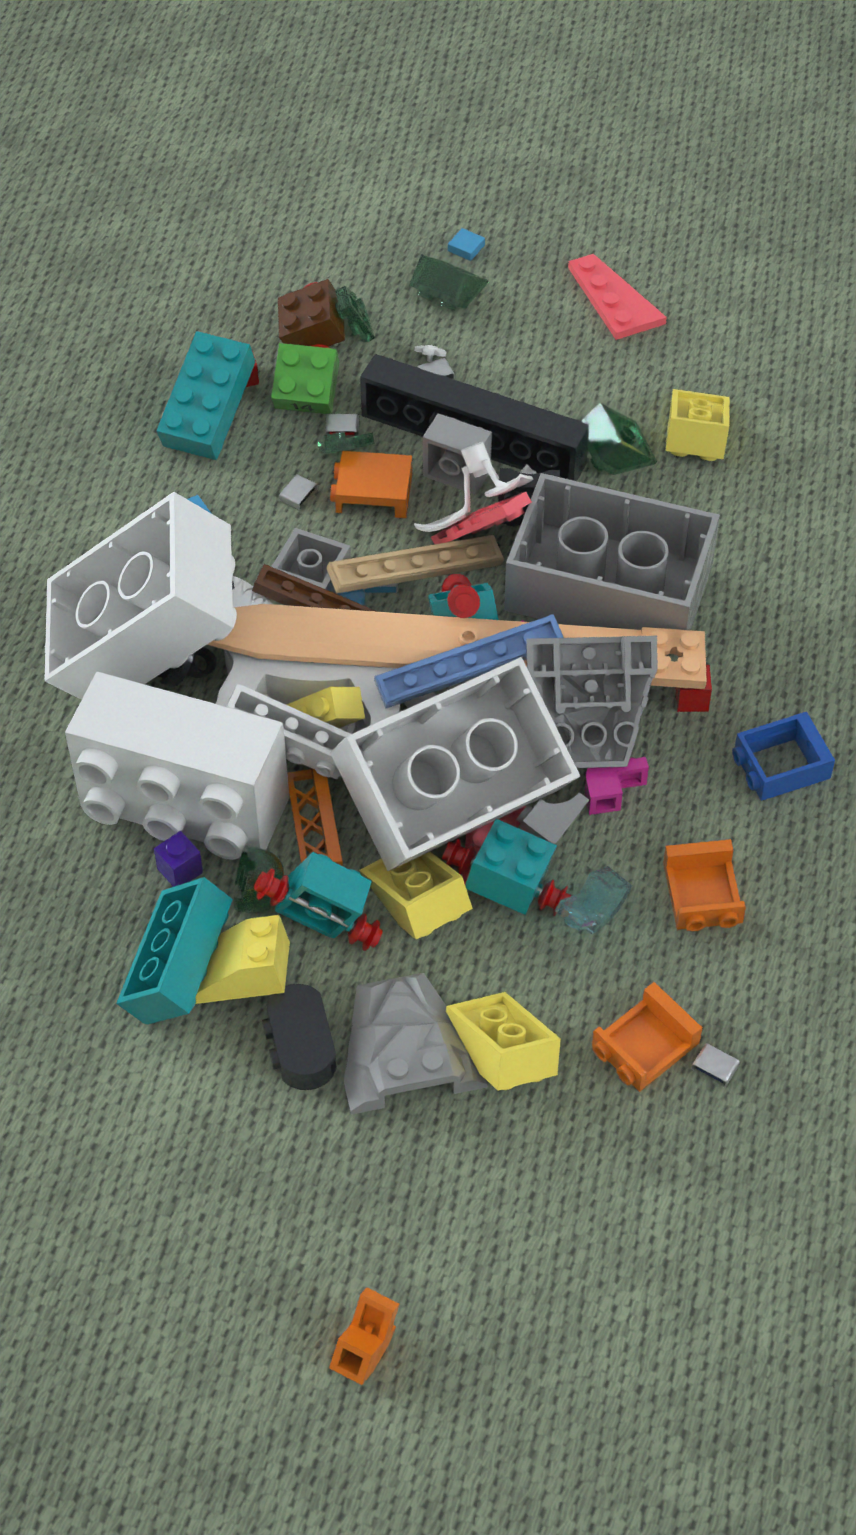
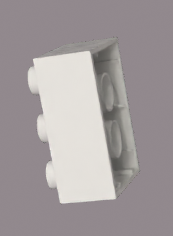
(141, 598)
(454, 763)
(178, 765)

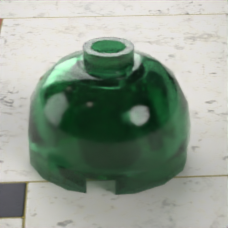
(249, 868)

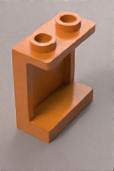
(373, 480)
(703, 885)
(647, 1038)

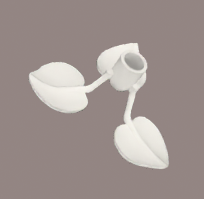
(478, 464)

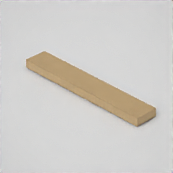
(414, 563)

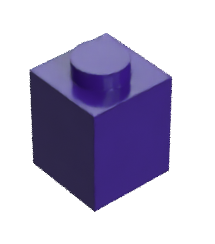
(178, 859)

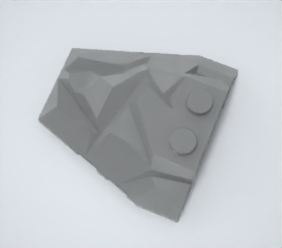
(594, 692)
(403, 1044)

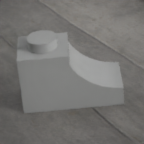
(549, 819)

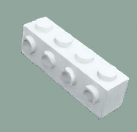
(305, 737)

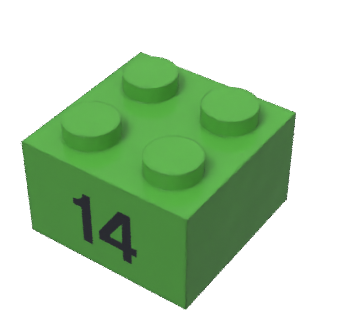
(305, 378)

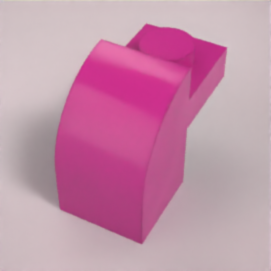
(605, 784)

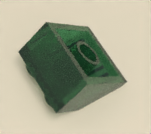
(446, 282)
(616, 442)

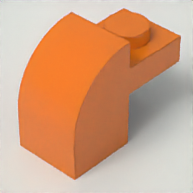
(366, 1338)

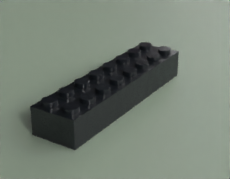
(520, 432)

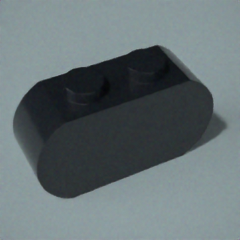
(300, 1037)

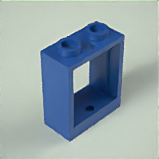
(792, 728)

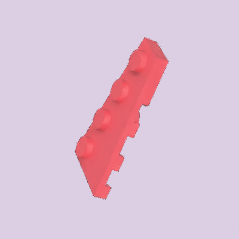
(614, 299)

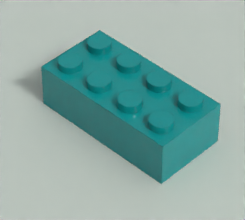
(206, 395)
(175, 951)

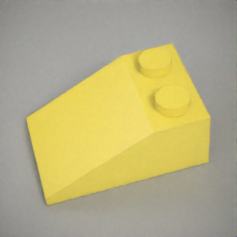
(698, 425)
(419, 893)
(247, 961)
(505, 1041)

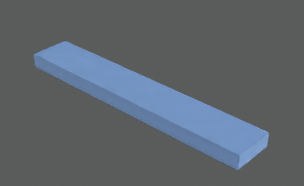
(461, 662)

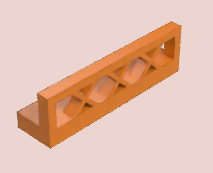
(324, 815)

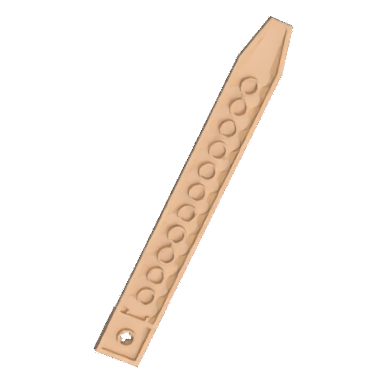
(402, 639)

